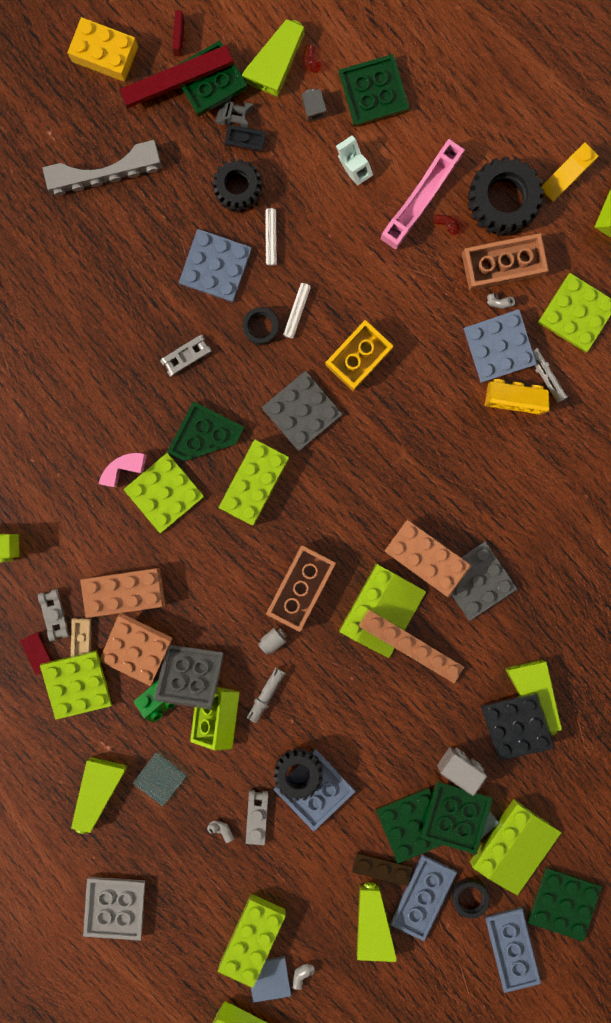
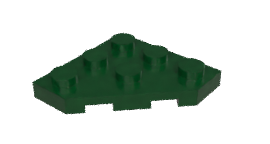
(203, 433)

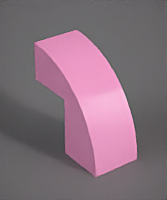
(132, 462)

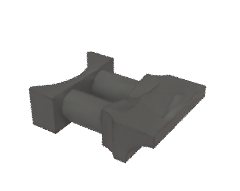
(225, 114)

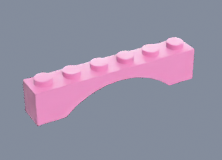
(422, 195)

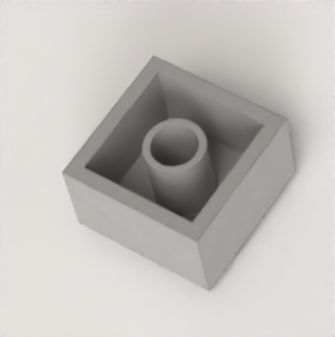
(461, 771)

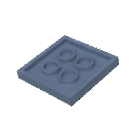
(215, 265)
(500, 346)
(326, 801)

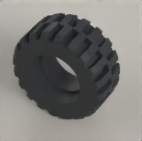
(514, 173)

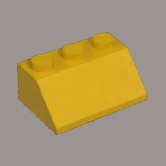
(517, 397)

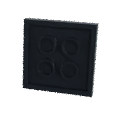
(518, 726)

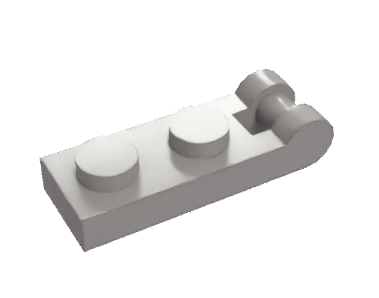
(257, 818)

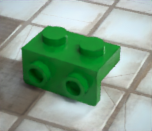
(149, 708)

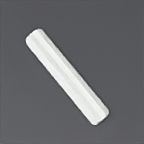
(270, 236)
(297, 310)

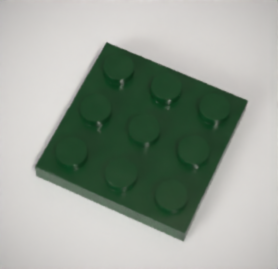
(215, 88)
(373, 90)
(456, 817)
(404, 822)
(564, 904)

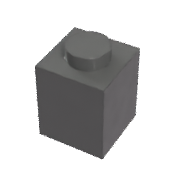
(313, 105)

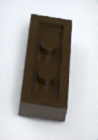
(382, 868)

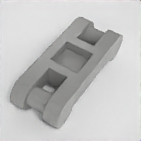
(186, 355)
(53, 615)

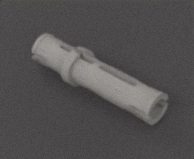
(559, 395)
(265, 696)

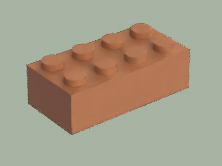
(504, 262)
(428, 558)
(300, 588)
(122, 592)

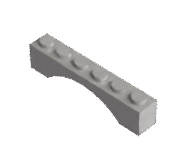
(141, 159)

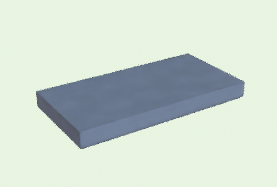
(423, 897)
(512, 949)

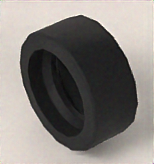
(256, 312)
(475, 912)

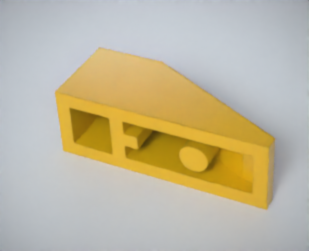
(569, 172)

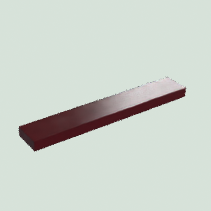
(176, 76)

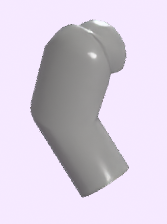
(500, 303)
(221, 828)
(301, 973)

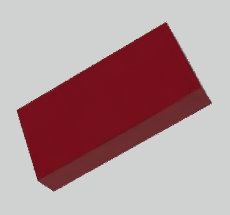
(178, 33)
(35, 651)

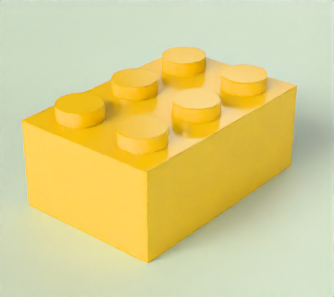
(103, 49)
(359, 355)

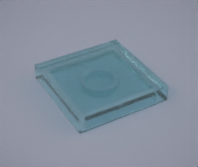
(159, 779)

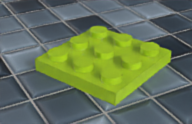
(577, 312)
(163, 493)
(76, 684)

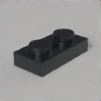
(245, 138)

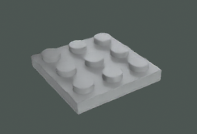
(114, 908)

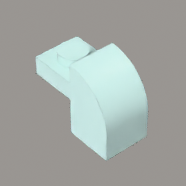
(353, 161)

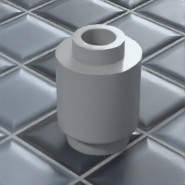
(272, 640)

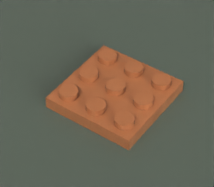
(135, 649)

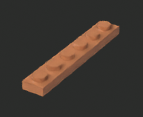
(411, 646)

